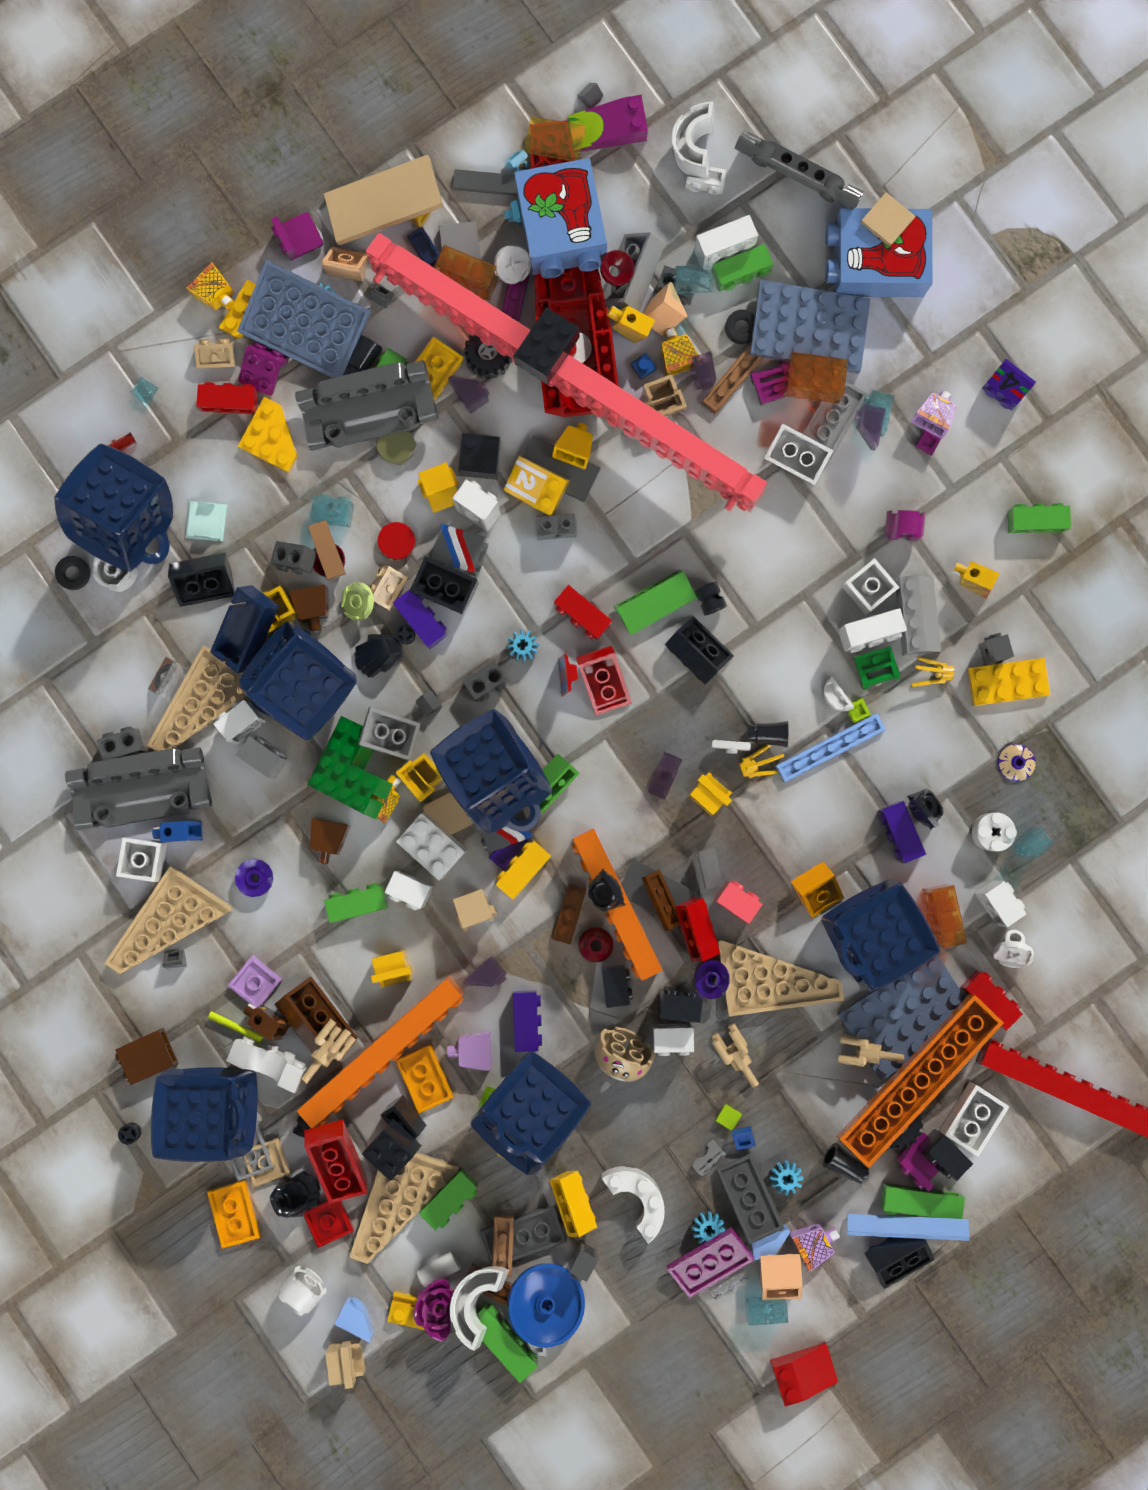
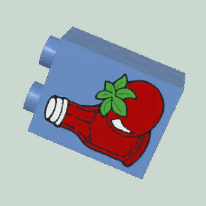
(561, 217)
(870, 267)

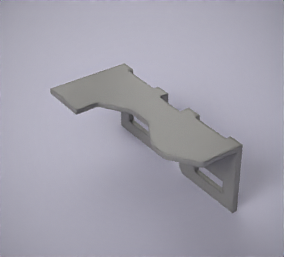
(713, 1150)

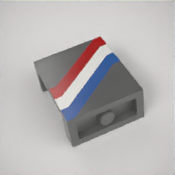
(459, 549)
(504, 836)

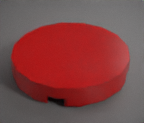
(396, 540)

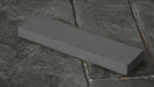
(484, 182)

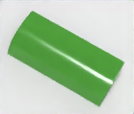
(655, 602)

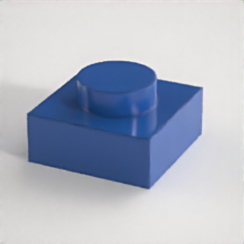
(643, 366)
(743, 1138)

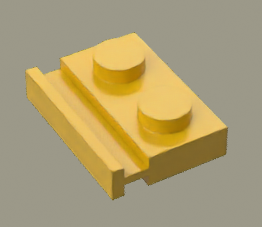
(403, 1310)

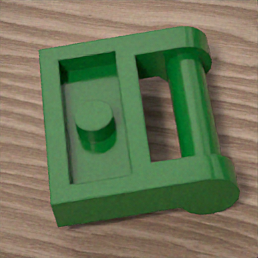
(875, 661)

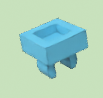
(517, 159)
(514, 213)

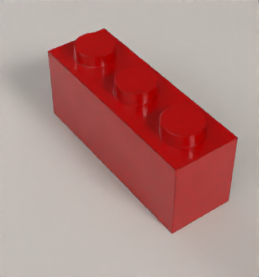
(227, 398)
(582, 613)
(697, 929)
(993, 997)

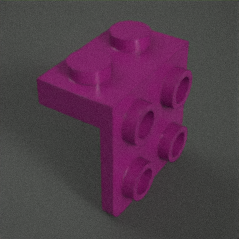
(297, 235)
(261, 367)
(917, 1165)

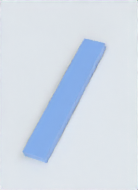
(830, 747)
(908, 1227)

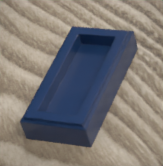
(424, 246)

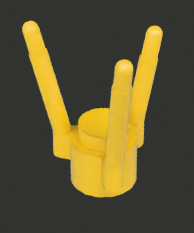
(942, 672)
(749, 766)

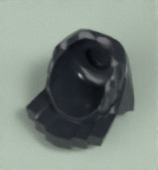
(377, 654)
(925, 808)
(605, 892)
(295, 1195)

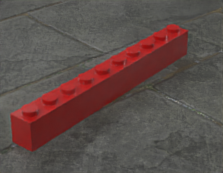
(1064, 1087)

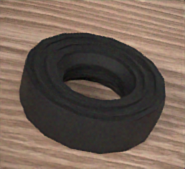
(732, 334)
(80, 581)

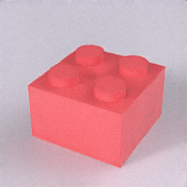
(737, 901)

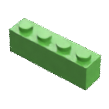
(921, 1202)
(505, 1344)

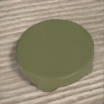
(396, 447)

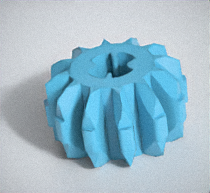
(517, 642)
(786, 1184)
(715, 1224)

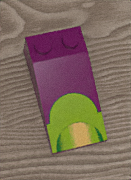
(613, 123)

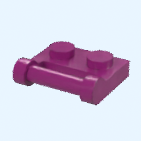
(770, 390)

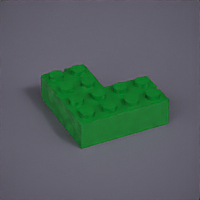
(343, 773)

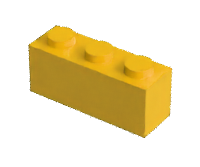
(522, 869)
(573, 1203)

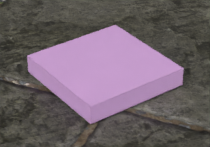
(255, 982)

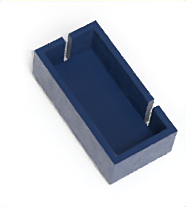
(244, 628)

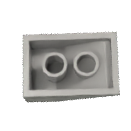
(389, 734)

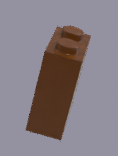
(146, 1056)

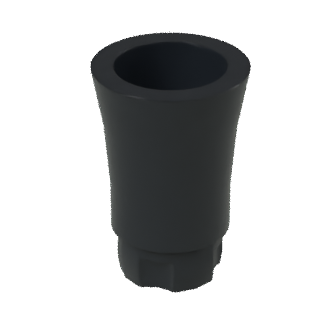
(363, 355)
(769, 733)
(845, 1164)

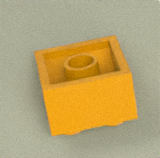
(817, 889)

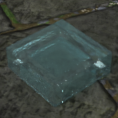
(144, 390)

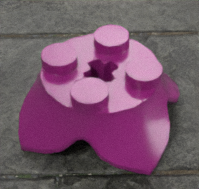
(434, 1320)

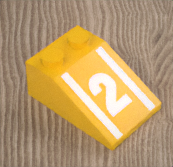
(536, 485)

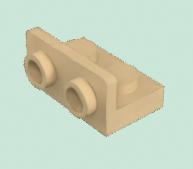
(214, 354)
(387, 586)

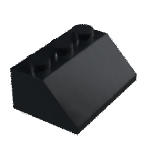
(201, 579)
(444, 585)
(699, 650)
(898, 1258)

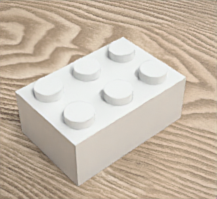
(725, 242)
(798, 454)
(477, 505)
(872, 631)
(431, 846)
(974, 1118)

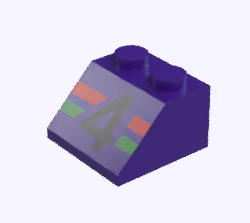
(1008, 385)

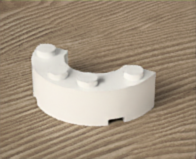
(685, 133)
(268, 1061)
(639, 1183)
(464, 1300)

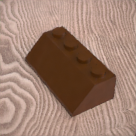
(308, 1012)

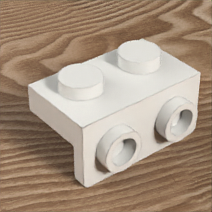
(713, 185)

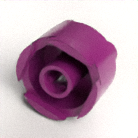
(905, 524)

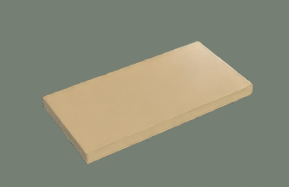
(383, 200)

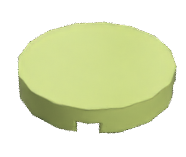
(357, 601)

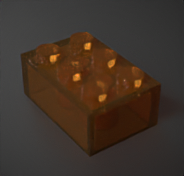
(468, 271)
(815, 377)
(944, 915)

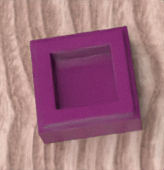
(928, 442)

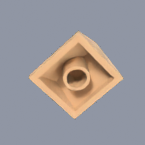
(345, 263)
(665, 309)

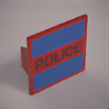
(567, 673)

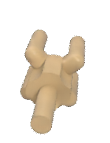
(328, 1049)
(866, 1052)
(735, 1053)

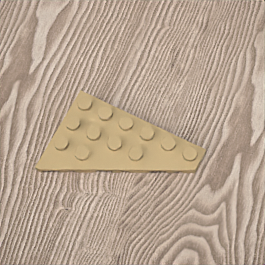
(201, 698)
(169, 915)
(770, 984)
(398, 1201)

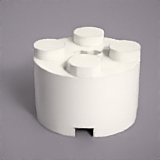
(112, 580)
(1004, 832)
(302, 1290)

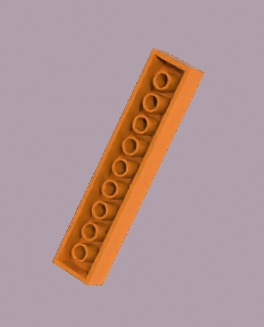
(378, 1054)
(919, 1080)

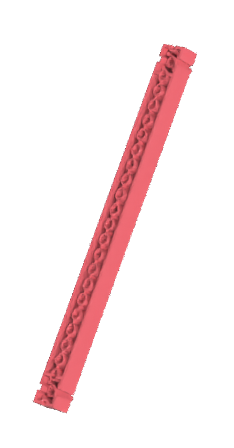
(571, 378)

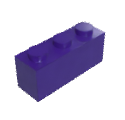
(421, 619)
(901, 832)
(527, 1021)

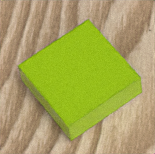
(859, 712)
(728, 1117)

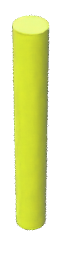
(235, 1027)

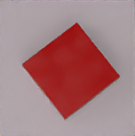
(328, 1222)

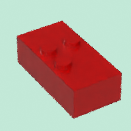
(335, 1161)

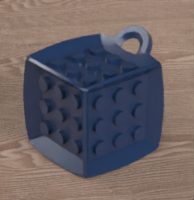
(115, 508)
(297, 681)
(492, 773)
(880, 935)
(530, 1113)
(204, 1114)

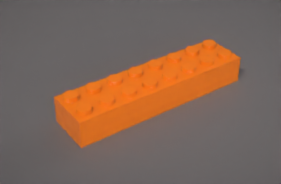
(624, 918)

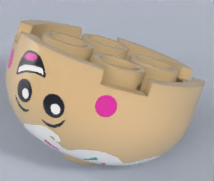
(620, 1063)

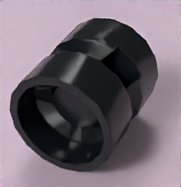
(710, 598)

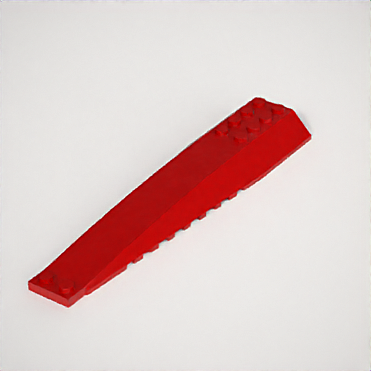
(580, 300)

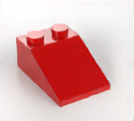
(603, 680)
(804, 1373)

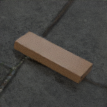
(326, 550)
(503, 1242)

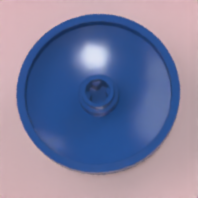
(545, 1305)

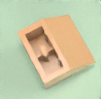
(780, 1277)

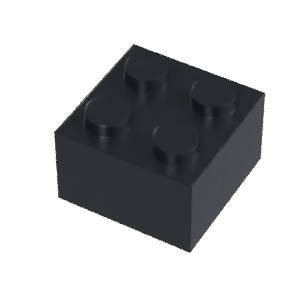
(479, 456)
(391, 1149)
(945, 1154)

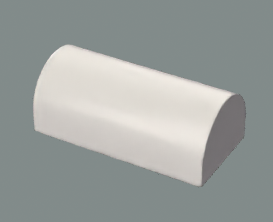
(439, 1269)

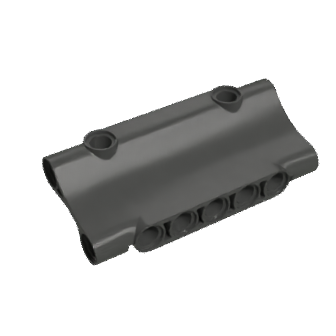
(769, 154)
(367, 405)
(138, 788)

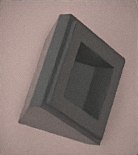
(590, 94)
(381, 295)
(428, 703)
(174, 959)

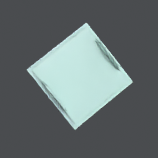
(206, 521)

